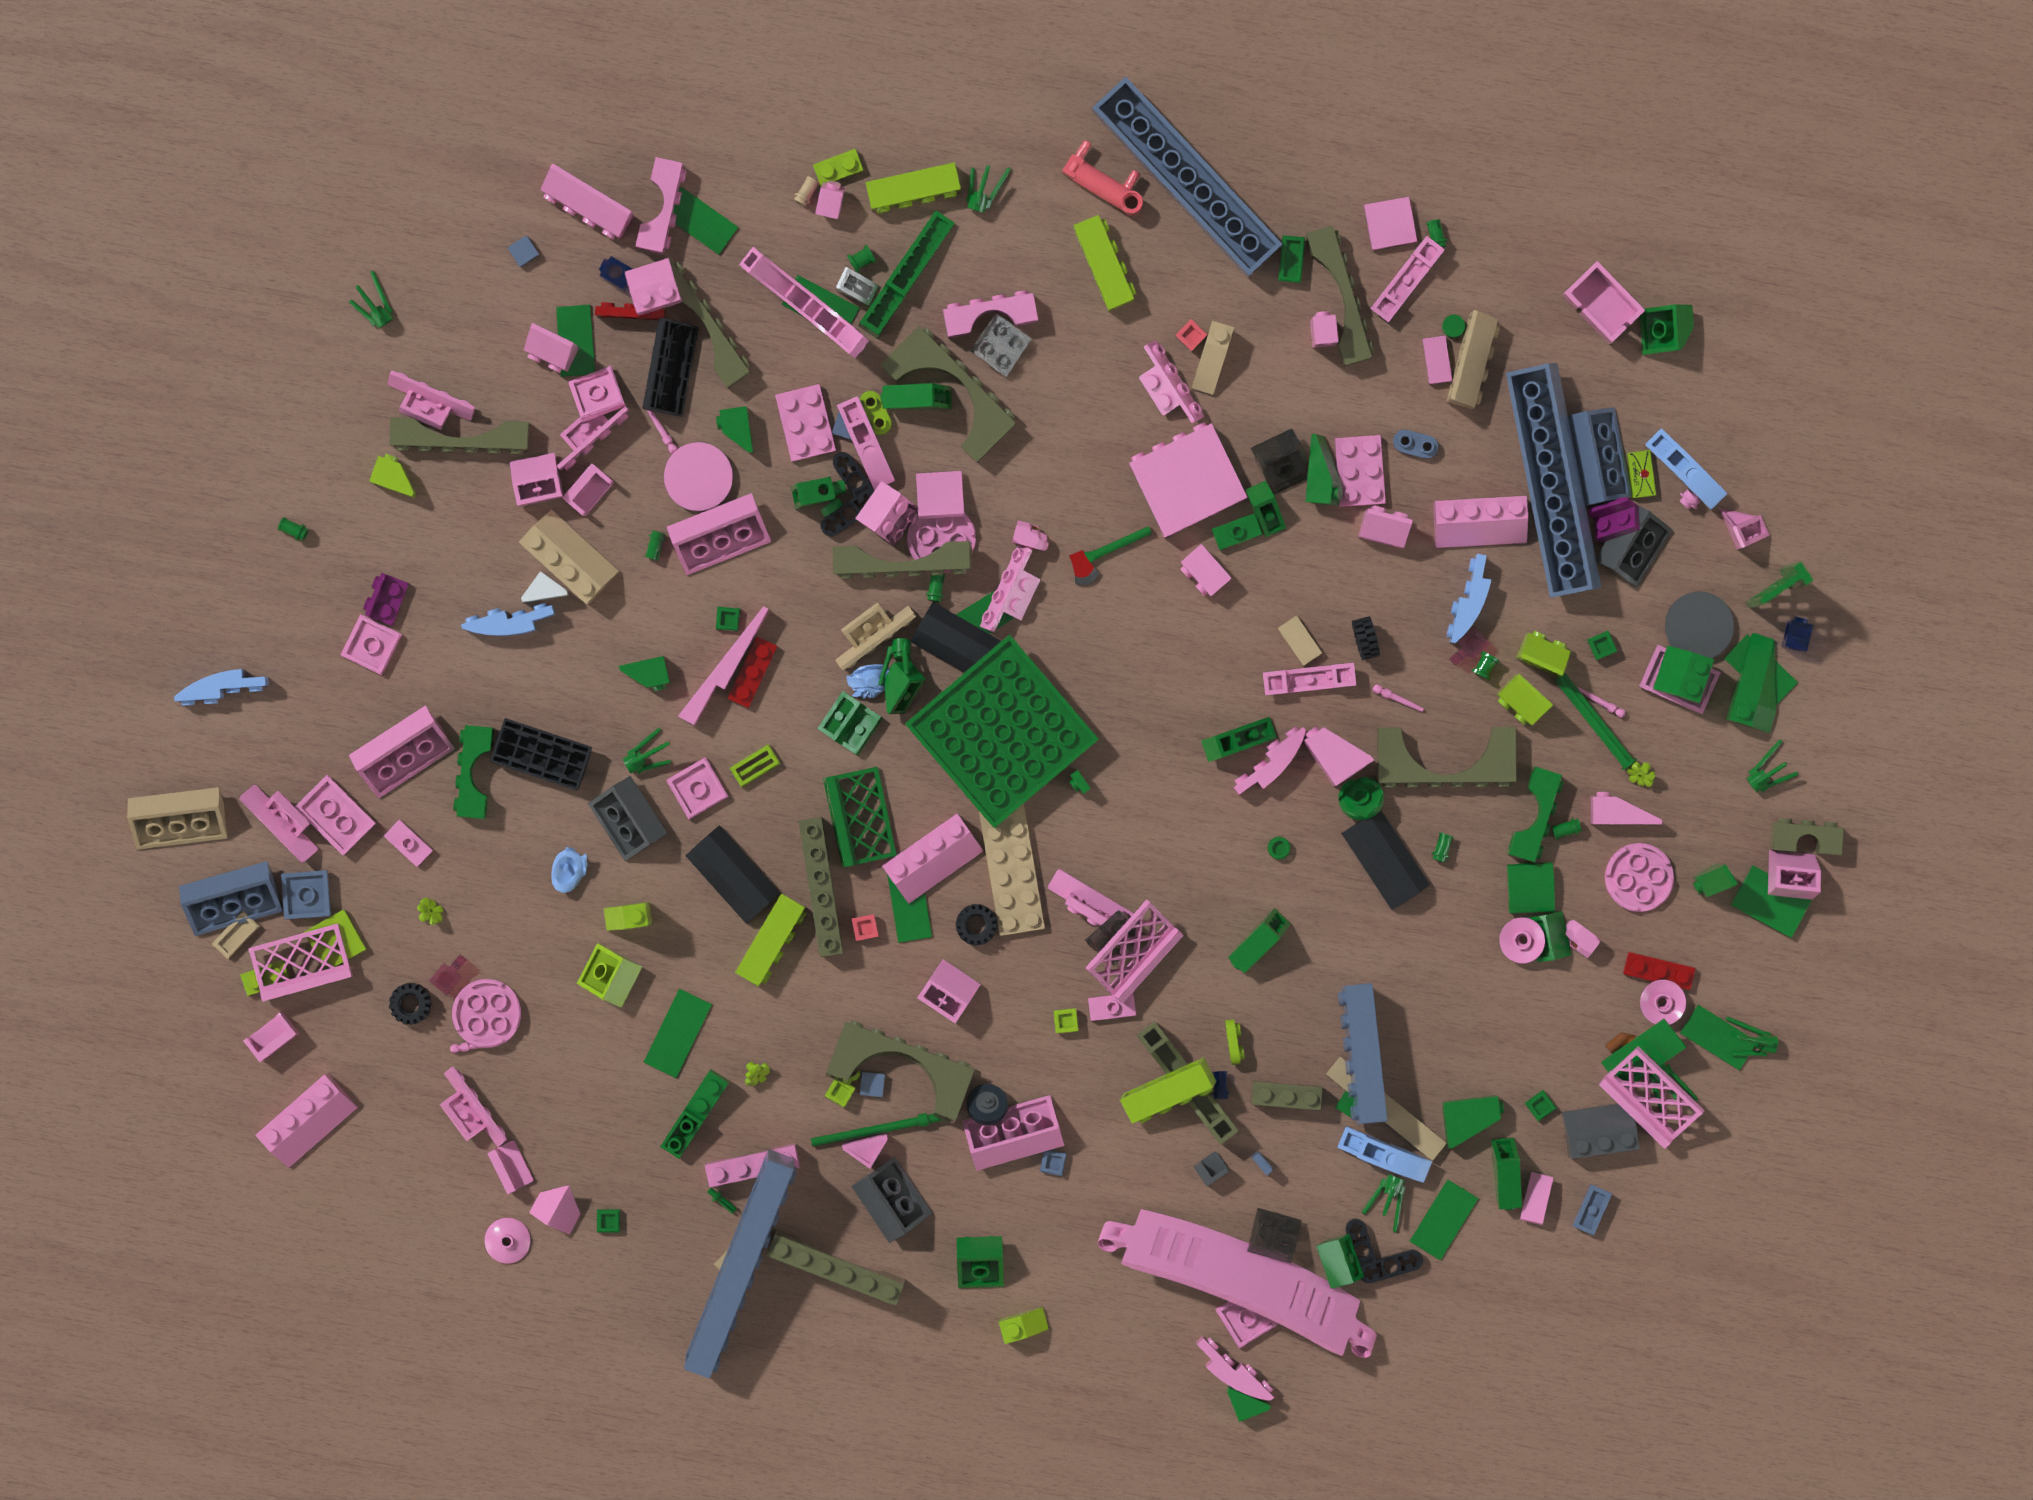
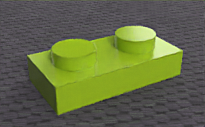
(838, 167)
(250, 981)

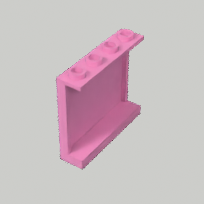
(1187, 479)

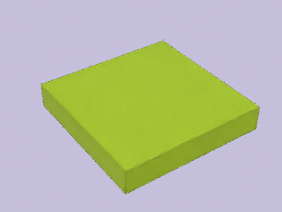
(351, 939)

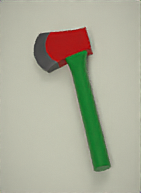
(1081, 561)

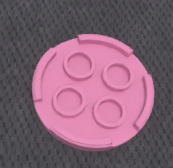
(698, 476)
(930, 534)
(1639, 877)
(486, 1013)

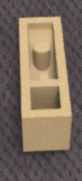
(1212, 357)

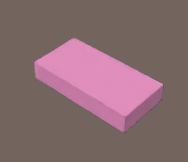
(1437, 360)

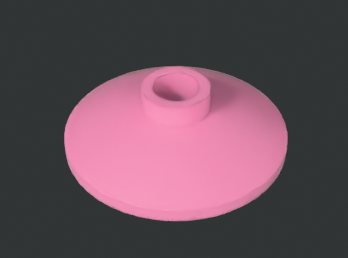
(1511, 944)
(1674, 998)
(519, 1239)

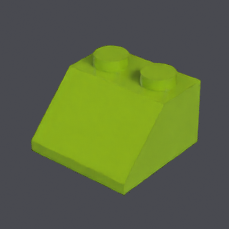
(1544, 654)
(1523, 700)
(609, 975)

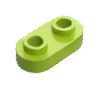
(875, 412)
(1233, 1031)

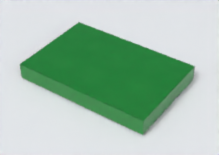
(1775, 911)

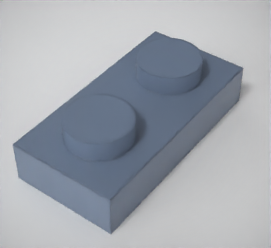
(1591, 1209)

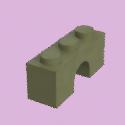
(1827, 837)
(1286, 1095)

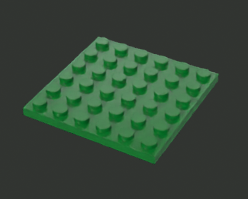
(1001, 731)

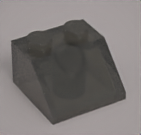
(1281, 461)

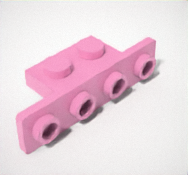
(1166, 386)
(428, 403)
(583, 434)
(1013, 591)
(282, 820)
(1084, 899)
(467, 1111)

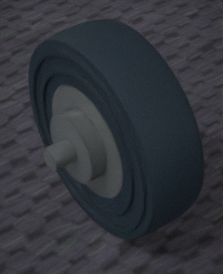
(987, 1104)

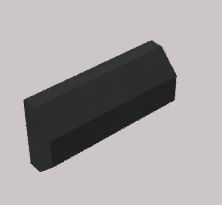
(670, 367)
(952, 638)
(541, 754)
(1385, 859)
(732, 874)

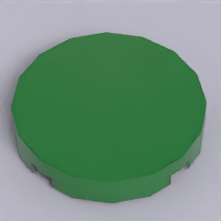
(1361, 798)

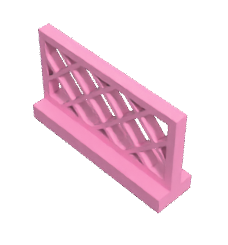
(1143, 960)
(303, 982)
(1642, 1111)

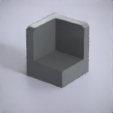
(1211, 1168)

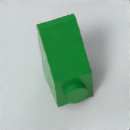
(736, 426)
(1265, 508)
(650, 672)
(901, 687)

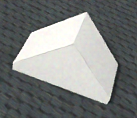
(856, 286)
(543, 588)

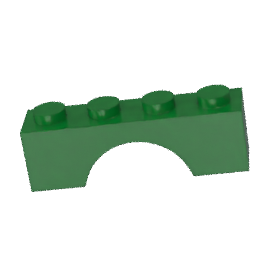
(1544, 786)
(470, 800)

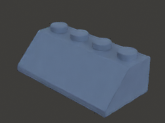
(1599, 456)
(222, 898)

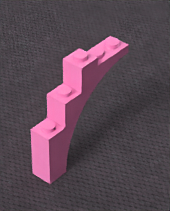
(804, 302)

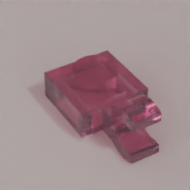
(1471, 645)
(447, 976)

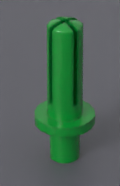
(721, 1200)

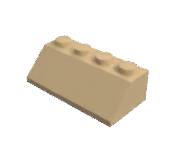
(1472, 360)
(569, 557)
(177, 818)

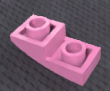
(1536, 1198)

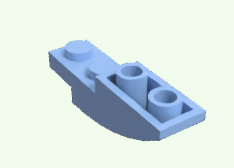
(1686, 469)
(1468, 609)
(499, 624)
(211, 687)
(1384, 1154)

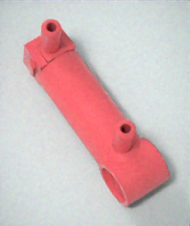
(1102, 184)

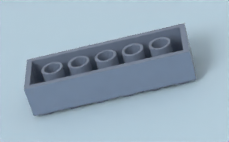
(1363, 1054)

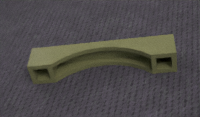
(1326, 251)
(726, 361)
(507, 436)
(950, 556)
(1170, 1060)

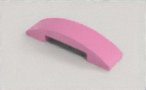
(1407, 279)
(1309, 679)

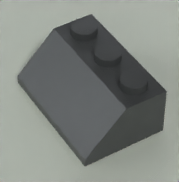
(1634, 553)
(627, 818)
(1599, 1131)
(891, 1199)

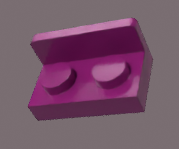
(1615, 519)
(386, 598)

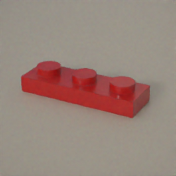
(608, 310)
(752, 672)
(1657, 969)

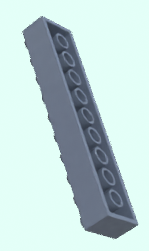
(1186, 177)
(1553, 480)
(739, 1264)

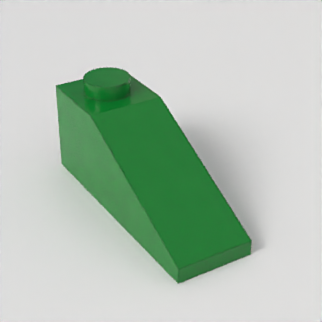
(1322, 479)
(1238, 739)
(1713, 880)

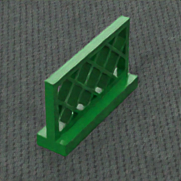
(1794, 576)
(840, 822)

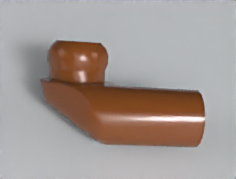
(1619, 1041)

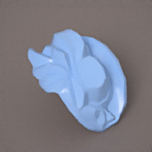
(865, 681)
(568, 870)

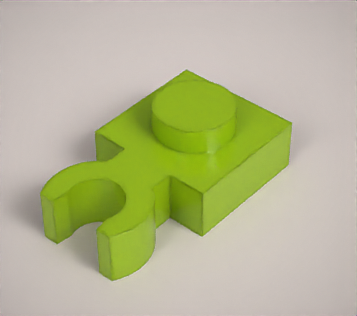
(840, 1092)

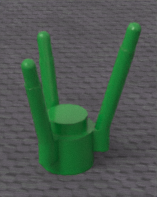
(978, 201)
(380, 315)
(901, 651)
(635, 761)
(1760, 779)
(1765, 1043)
(1667, 1069)
(1393, 1187)

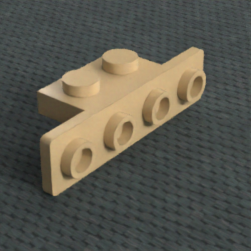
(869, 631)

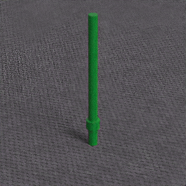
(922, 1120)

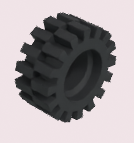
(1365, 638)
(990, 924)
(396, 1003)

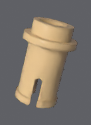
(806, 191)

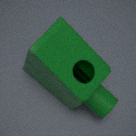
(806, 493)

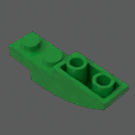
(694, 1113)

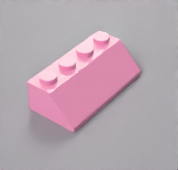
(587, 202)
(1480, 521)
(718, 534)
(401, 752)
(932, 858)
(306, 1120)
(1021, 1133)

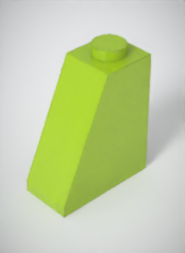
(627, 916)

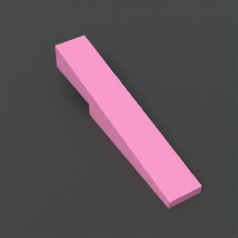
(724, 671)

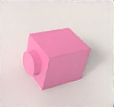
(830, 199)

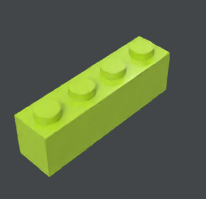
(913, 187)
(1104, 263)
(770, 939)
(1168, 1090)

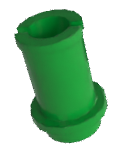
(1436, 232)
(291, 528)
(655, 545)
(935, 588)
(1567, 828)
(1442, 847)

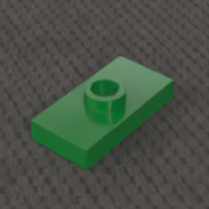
(1291, 259)
(1236, 531)

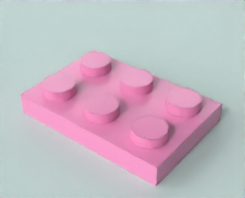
(805, 423)
(1360, 470)
(1651, 673)
(335, 815)

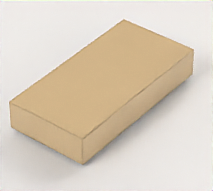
(1299, 640)
(235, 936)

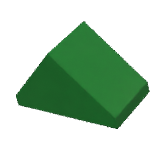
(1245, 1405)

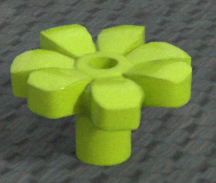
(1641, 774)
(430, 911)
(756, 1073)

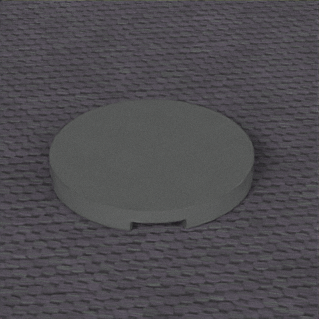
(1699, 624)

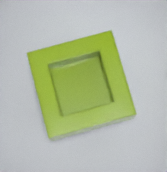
(1065, 1020)

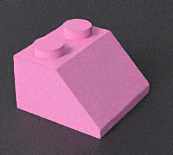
(653, 287)
(550, 348)

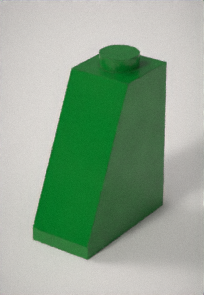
(916, 397)
(1259, 941)
(1469, 1116)
(1506, 1173)

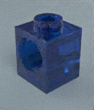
(605, 268)
(1797, 634)

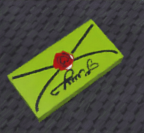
(1641, 474)

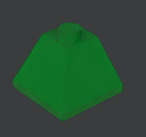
(1665, 328)

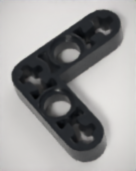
(858, 493)
(1370, 1261)

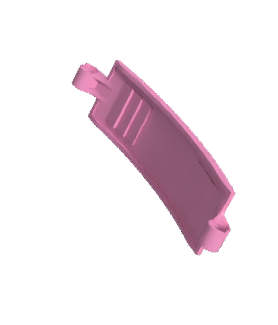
(1256, 1282)

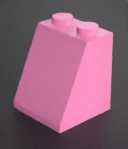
(1335, 755)

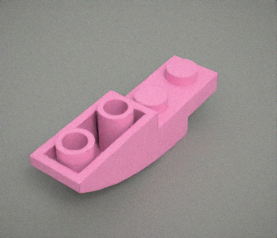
(865, 442)
(1280, 756)
(1240, 1378)

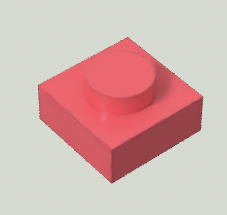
(1191, 335)
(865, 927)

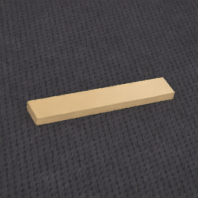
(1398, 1118)

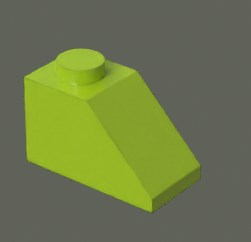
(392, 475)
(1023, 1325)

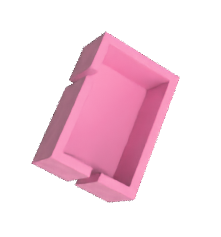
(1603, 302)

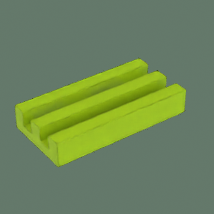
(771, 756)

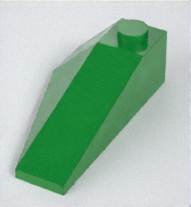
(1755, 690)

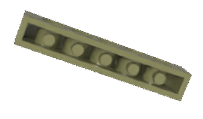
(821, 887)

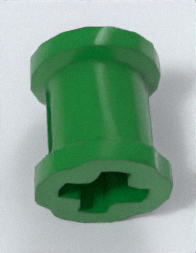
(861, 258)
(1485, 665)

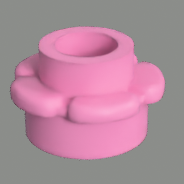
(1689, 499)

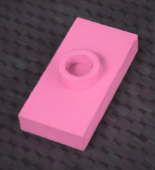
(408, 843)
(1109, 1007)

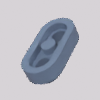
(1415, 444)

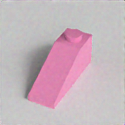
(1617, 811)

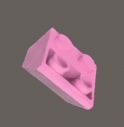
(536, 480)
(887, 513)
(1385, 527)
(1793, 875)
(948, 991)

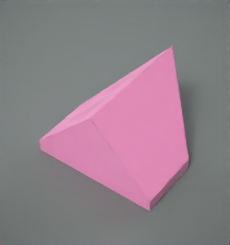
(1744, 527)
(866, 1149)
(557, 1209)

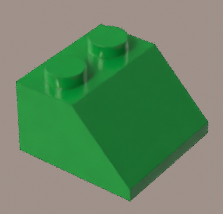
(1683, 674)
(980, 1262)

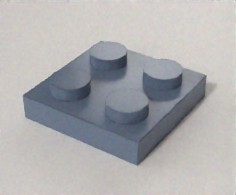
(306, 894)

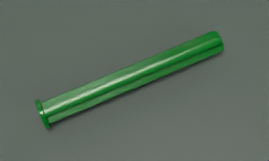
(1595, 721)

